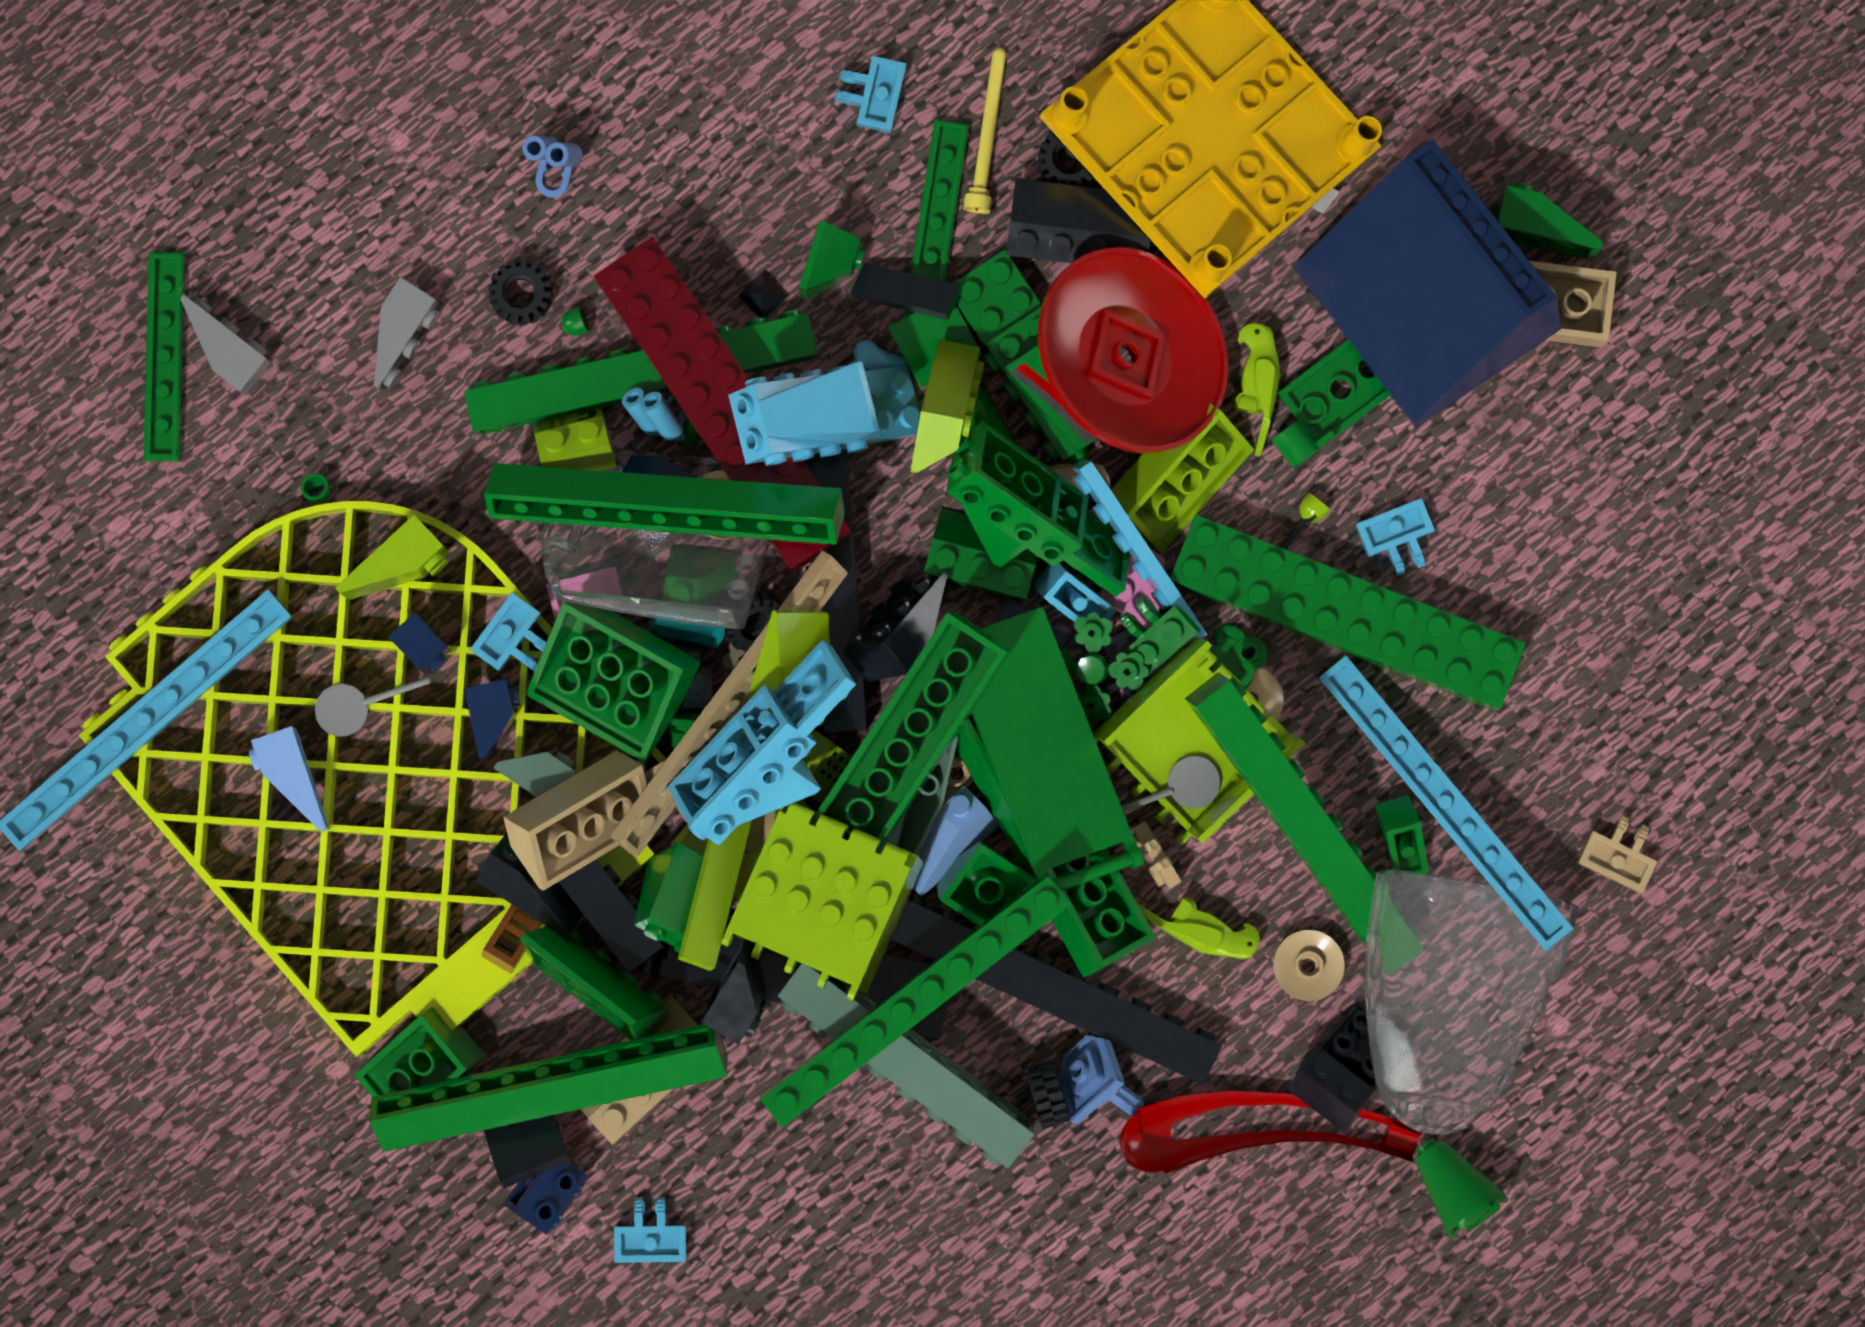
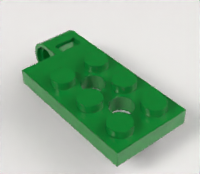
(1320, 414)

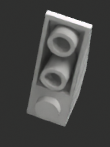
(400, 324)
(227, 354)

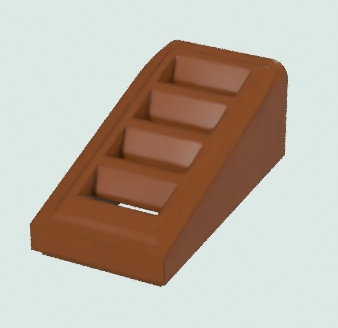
(500, 958)

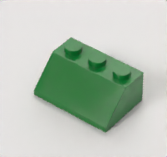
(966, 563)

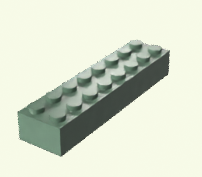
(916, 1069)

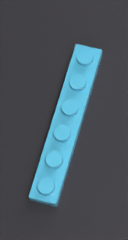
(1129, 539)

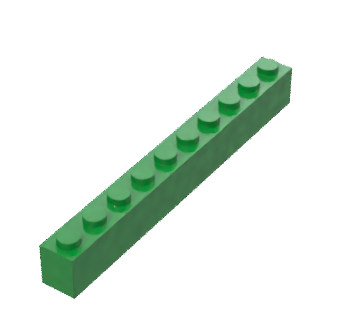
(605, 381)
(665, 503)
(1286, 797)
(914, 1000)
(548, 1087)

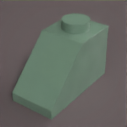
(538, 771)

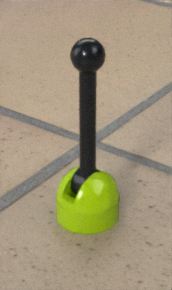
(1311, 511)

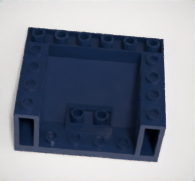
(1429, 286)

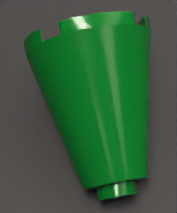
(1457, 1188)

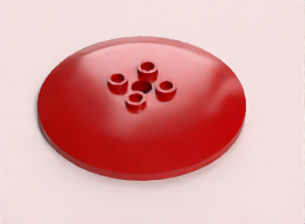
(1172, 341)

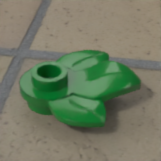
(1230, 651)

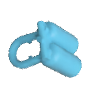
(655, 414)

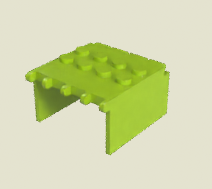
(1161, 728)
(824, 898)

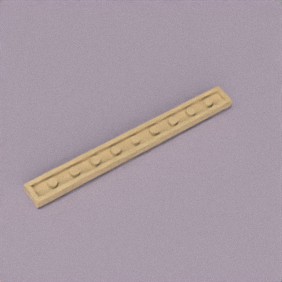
(656, 800)

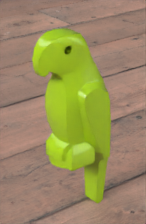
(1259, 377)
(1206, 932)

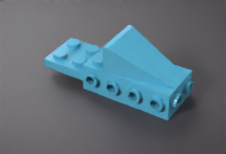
(823, 412)
(764, 769)

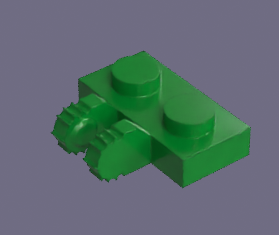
(1163, 637)

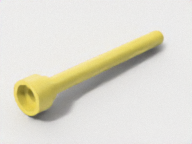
(978, 194)

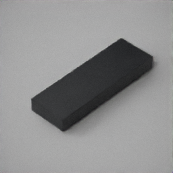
(906, 291)

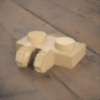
(1617, 861)
(1162, 870)

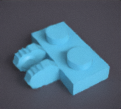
(880, 93)
(1394, 529)
(506, 632)
(649, 1243)

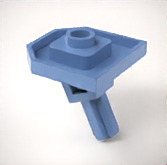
(1091, 1078)

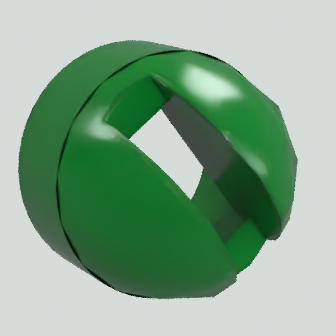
(573, 322)
(312, 484)

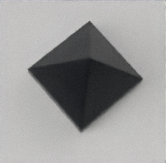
(762, 295)

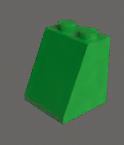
(668, 894)

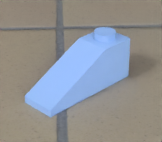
(286, 767)
(957, 828)

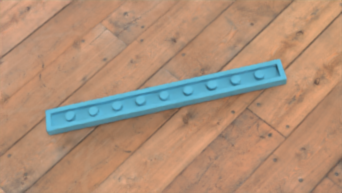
(144, 720)
(1446, 804)

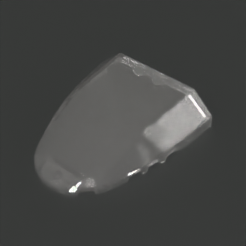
(1450, 995)

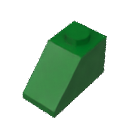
(1402, 835)

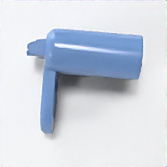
(555, 153)

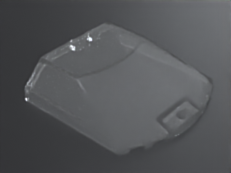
(655, 571)

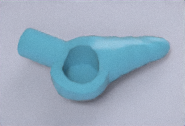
(874, 357)

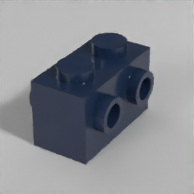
(546, 1195)

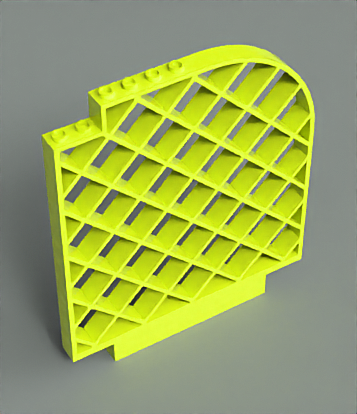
(464, 979)

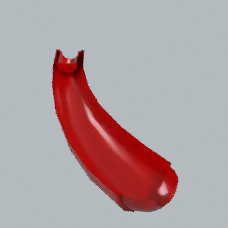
(1149, 1146)

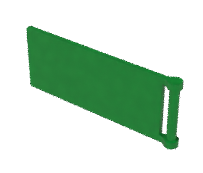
(1049, 757)

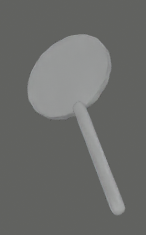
(344, 709)
(1190, 782)

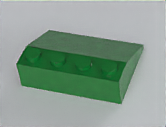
(612, 677)
(596, 983)

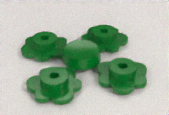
(1094, 669)

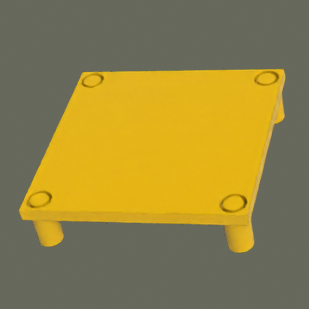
(1211, 135)

